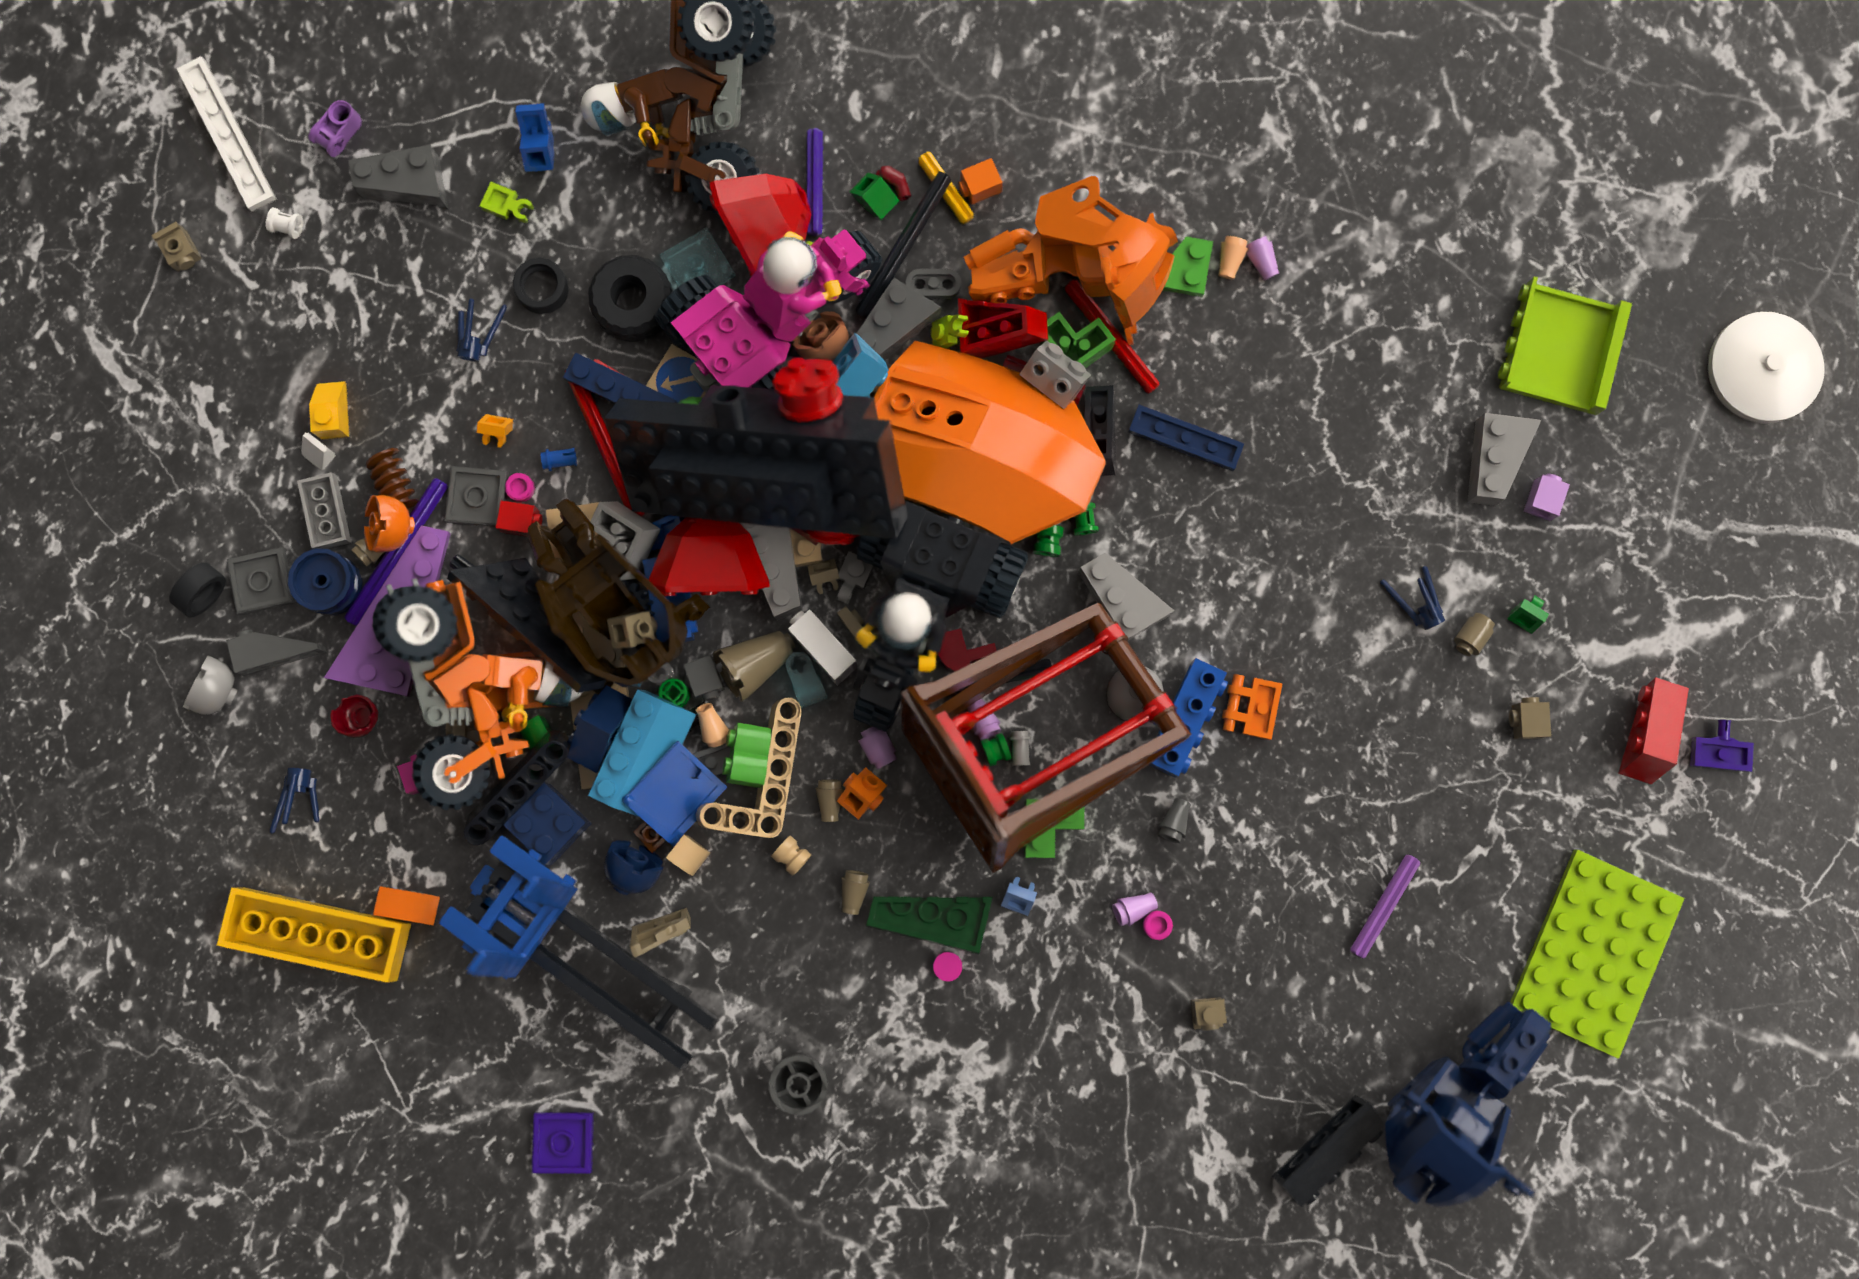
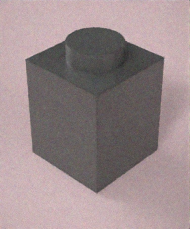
(704, 678)

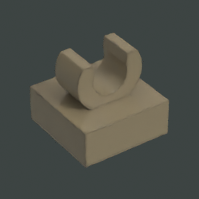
(824, 572)

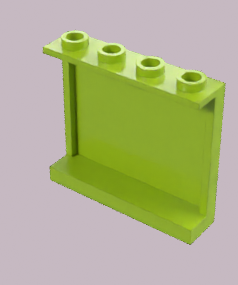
(1564, 348)

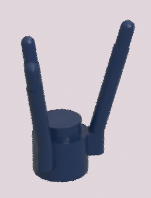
(469, 346)
(1430, 613)
(295, 782)

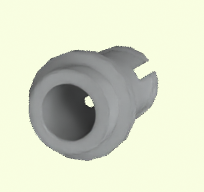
(1020, 747)

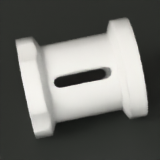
(284, 223)

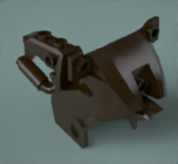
(594, 587)

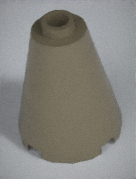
(753, 662)

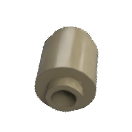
(1474, 634)

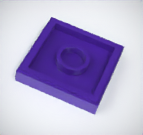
(562, 1142)

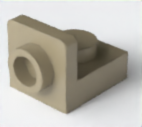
(853, 621)

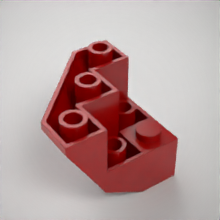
(760, 211)
(708, 560)

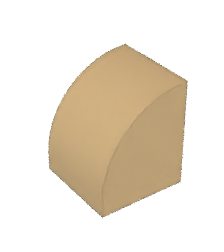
(688, 855)

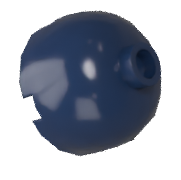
(630, 868)

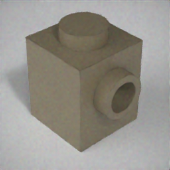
(1530, 719)

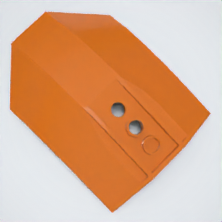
(1010, 461)

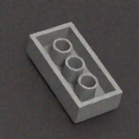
(324, 511)

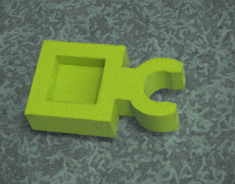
(502, 202)
(946, 329)

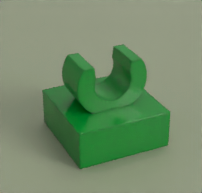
(1529, 614)

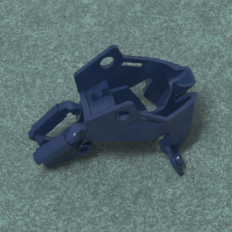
(1468, 1097)

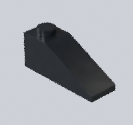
(1101, 423)

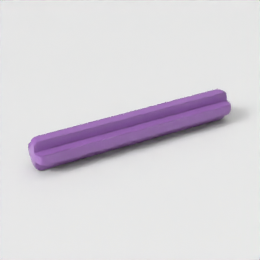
(1385, 906)

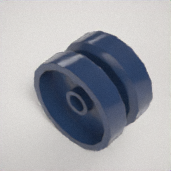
(312, 571)

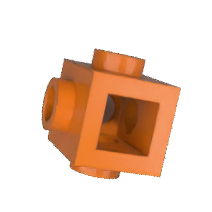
(862, 793)

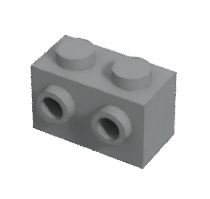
(1055, 374)

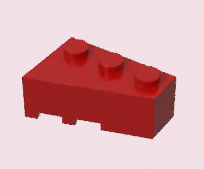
(1000, 327)

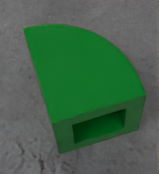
(874, 195)
(535, 730)

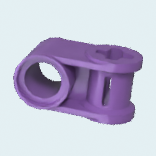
(333, 128)

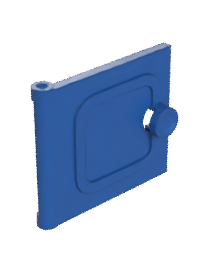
(670, 797)

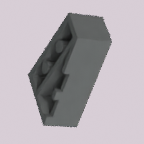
(400, 175)
(897, 318)

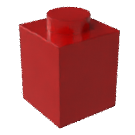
(516, 518)

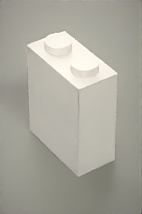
(822, 646)

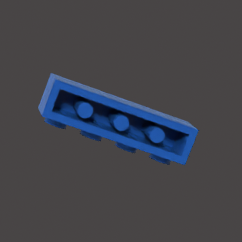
(1194, 707)

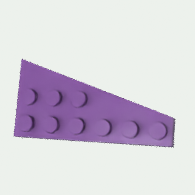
(363, 657)

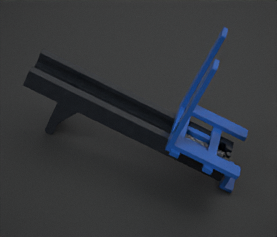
(506, 903)

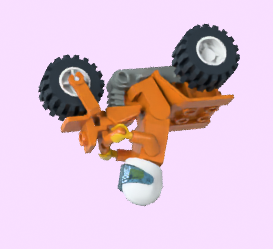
(432, 633)

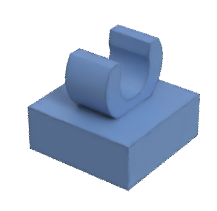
(1019, 898)

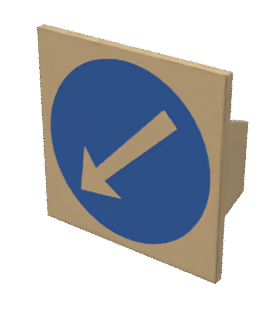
(674, 376)

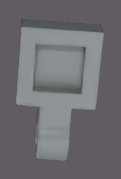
(854, 574)

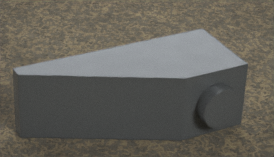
(258, 651)

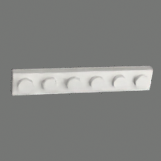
(226, 134)

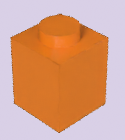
(980, 181)

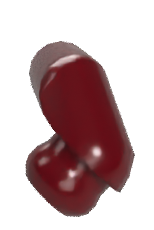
(897, 179)

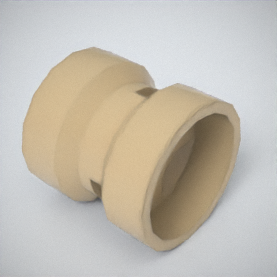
(791, 855)

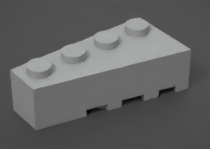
(777, 557)

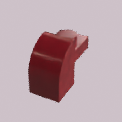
(956, 656)

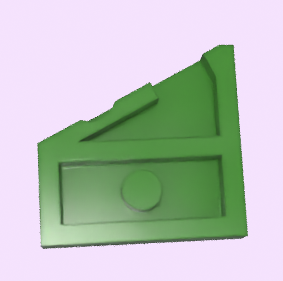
(1190, 267)

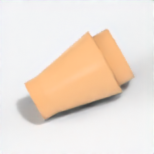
(1232, 254)
(712, 727)

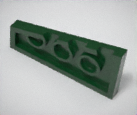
(937, 920)

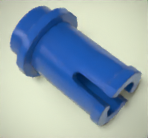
(558, 458)

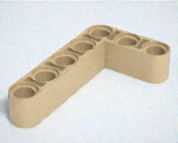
(779, 783)

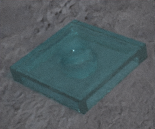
(697, 257)

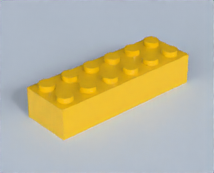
(314, 934)

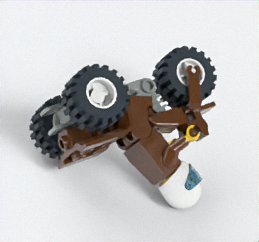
(715, 42)

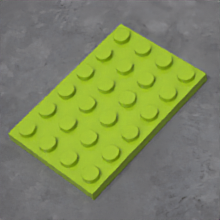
(1597, 952)

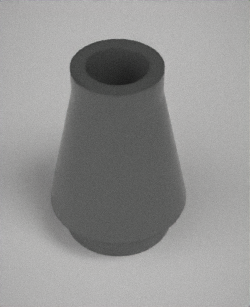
(1175, 821)

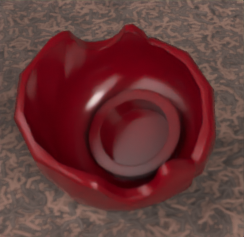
(355, 716)

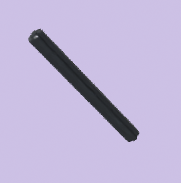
(904, 244)

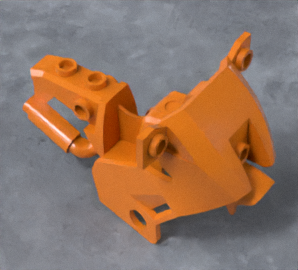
(1076, 241)

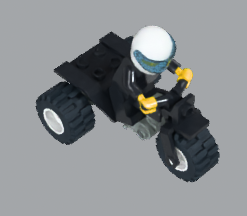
(933, 573)

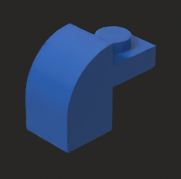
(536, 137)

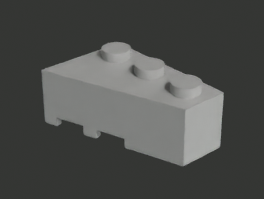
(1123, 596)

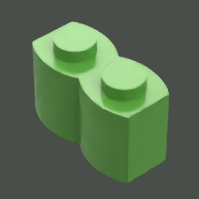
(748, 755)

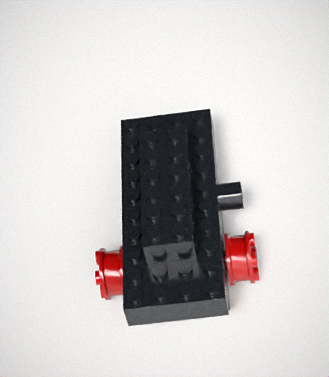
(765, 457)

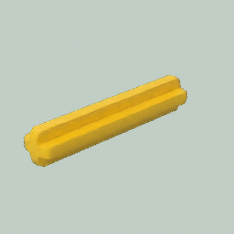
(951, 195)

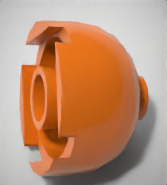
(387, 524)

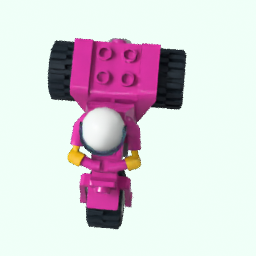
(747, 335)

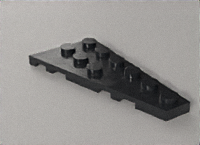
(515, 604)

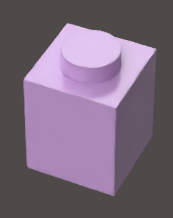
(1547, 497)

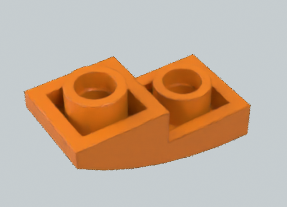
(406, 905)

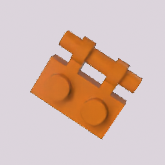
(1260, 710)

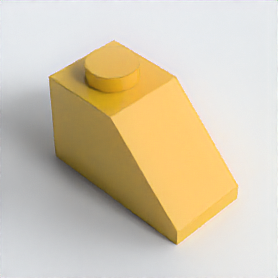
(329, 411)

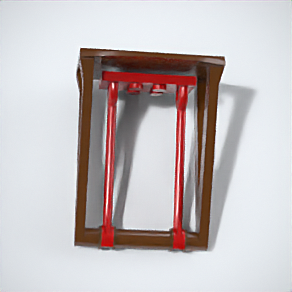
(970, 787)

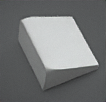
(316, 451)

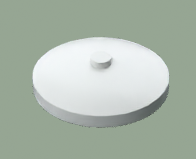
(1766, 367)

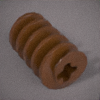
(388, 477)

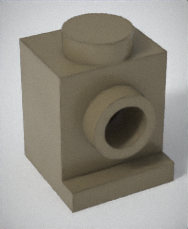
(177, 247)
(635, 626)
(1208, 1013)

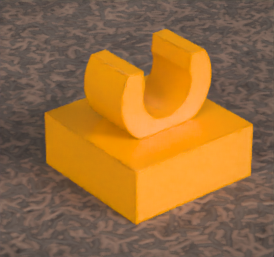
(494, 426)

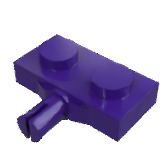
(1722, 751)

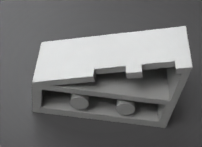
(1497, 455)

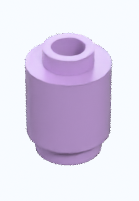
(877, 747)

